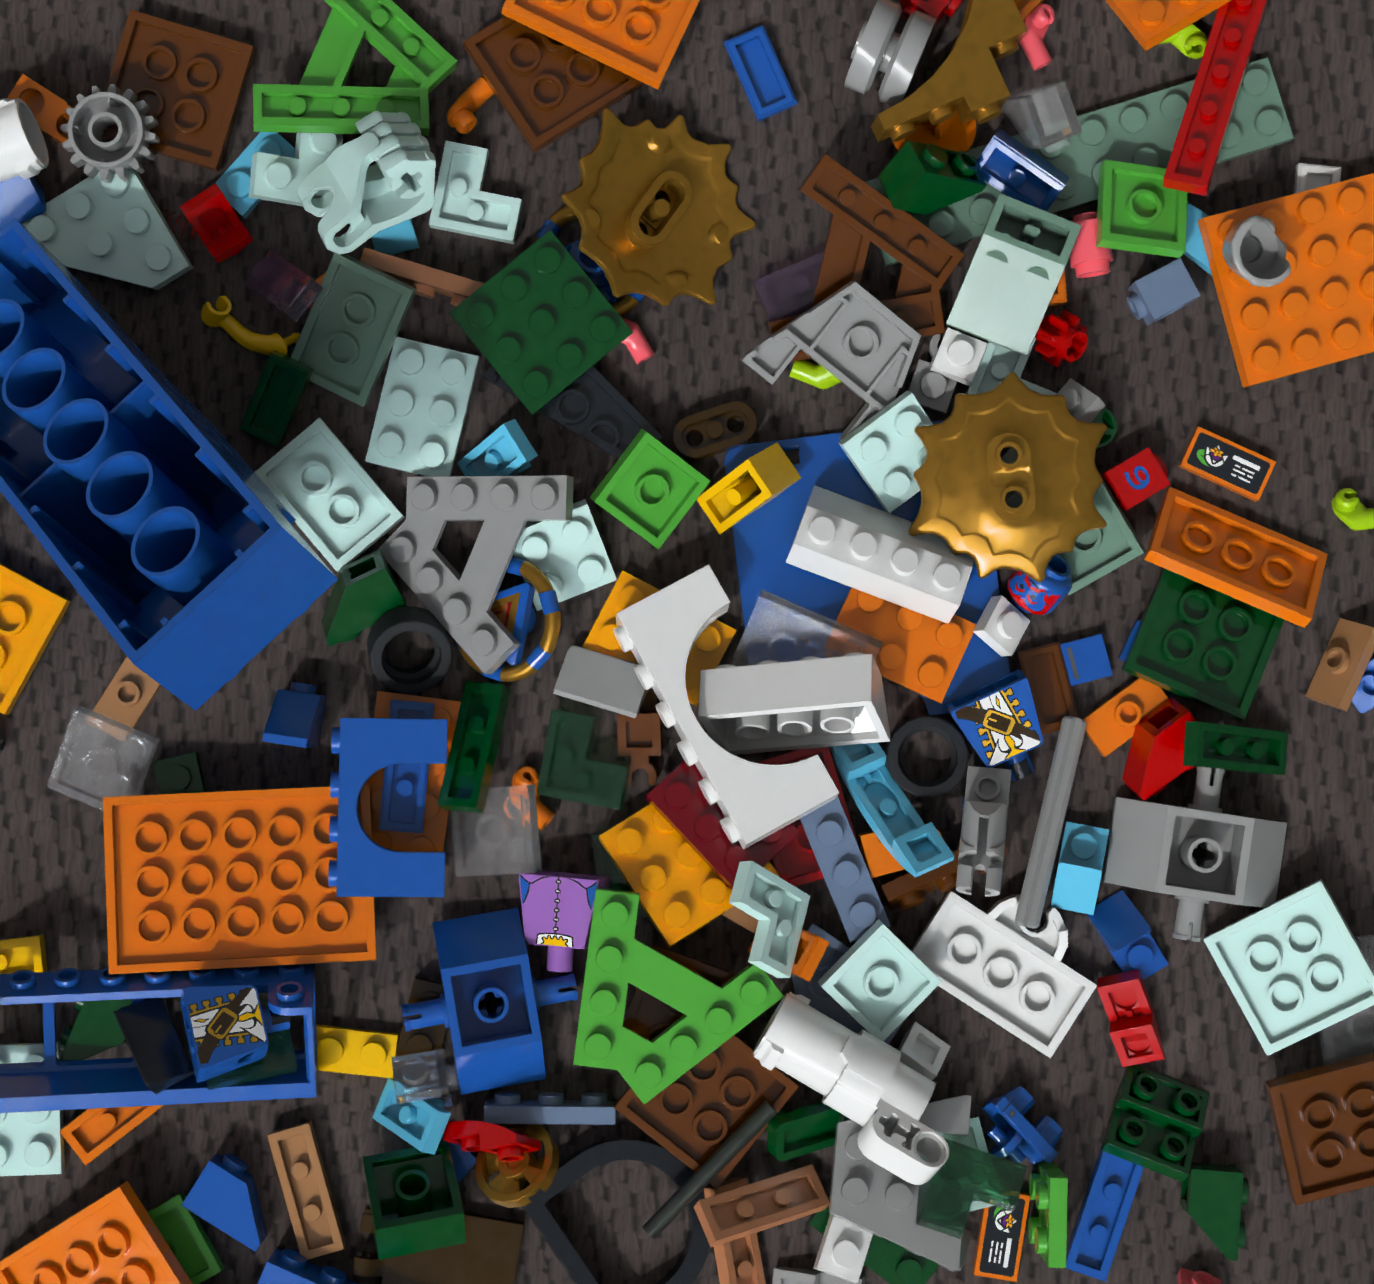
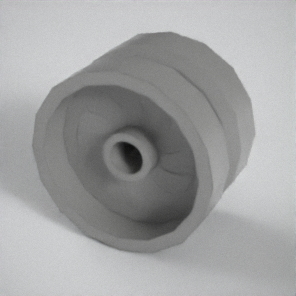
(887, 51)

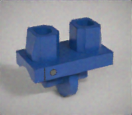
(1014, 1134)

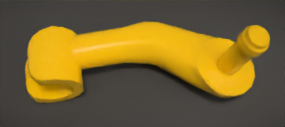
(252, 341)

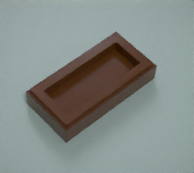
(1048, 684)

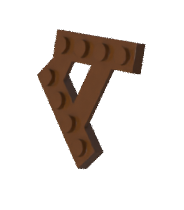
(868, 216)

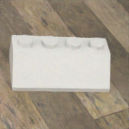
(879, 556)
(794, 704)

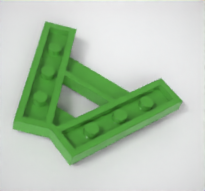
(328, 106)
(709, 1010)

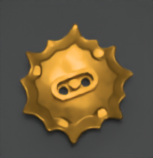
(665, 243)
(967, 481)

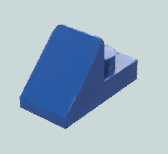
(1127, 935)

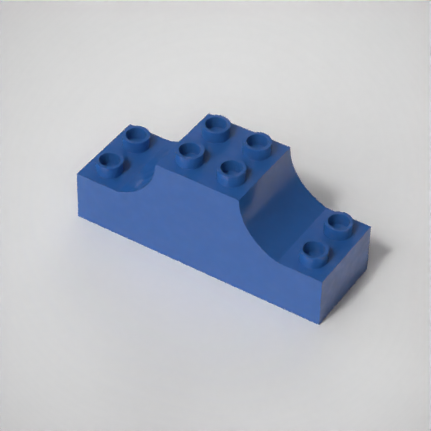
(138, 488)

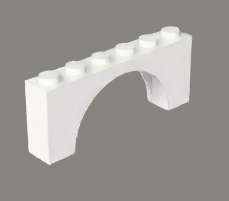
(750, 794)

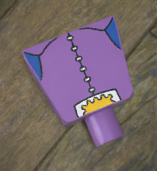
(559, 912)

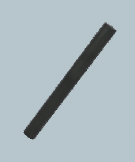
(709, 1169)

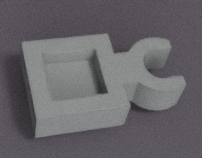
(929, 387)

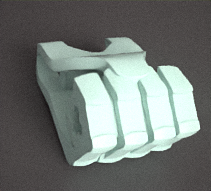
(376, 195)

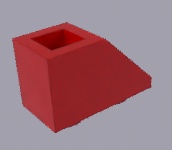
(1157, 749)

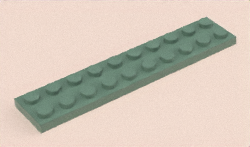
(1127, 132)

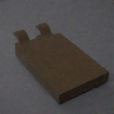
(485, 1258)

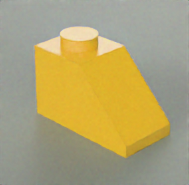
(748, 487)

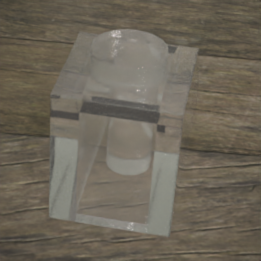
(1044, 116)

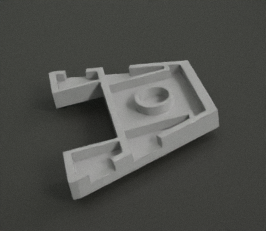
(849, 338)
(886, 1203)

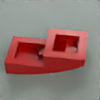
(1131, 1018)

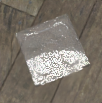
(101, 759)
(501, 837)

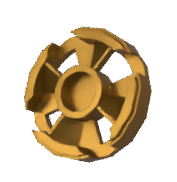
(507, 1187)

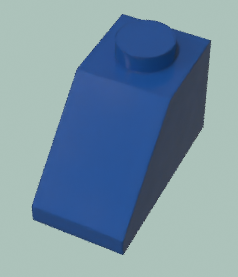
(296, 717)
(229, 1200)

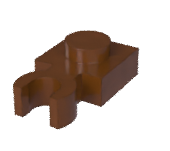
(640, 739)

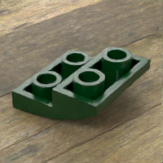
(1155, 1122)

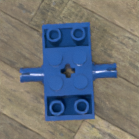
(482, 957)

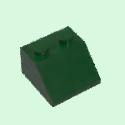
(414, 1201)

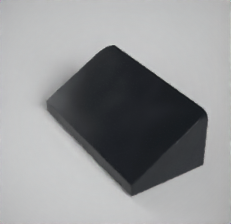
(154, 1044)

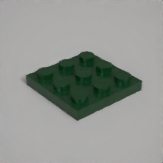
(541, 322)
(1202, 645)

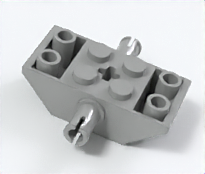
(1155, 843)

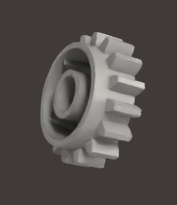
(88, 124)

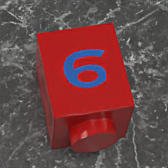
(1137, 478)

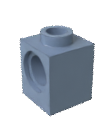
(1161, 292)

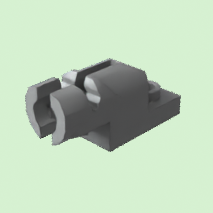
(983, 828)

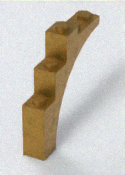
(966, 78)

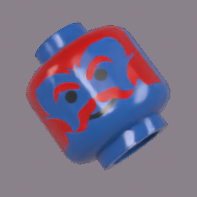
(1044, 596)

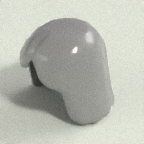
(1256, 252)

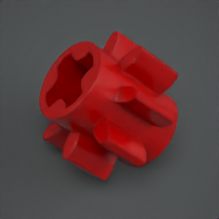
(1061, 338)

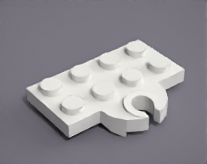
(1005, 968)

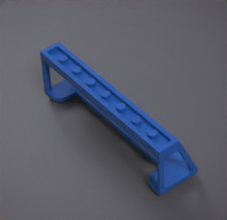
(117, 1081)

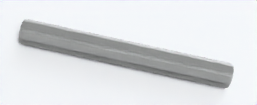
(1050, 822)

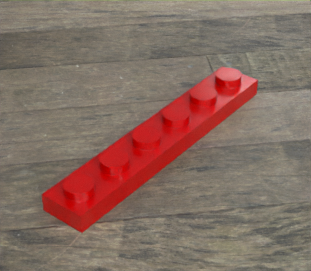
(1214, 96)

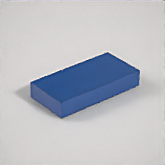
(760, 73)

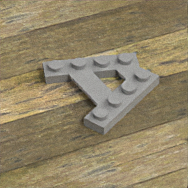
(465, 601)

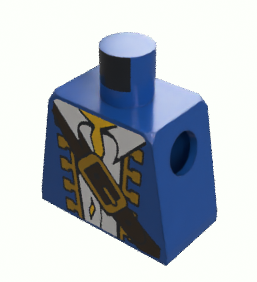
(1000, 723)
(227, 1027)

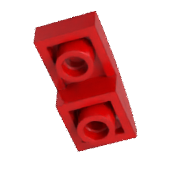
(491, 1138)

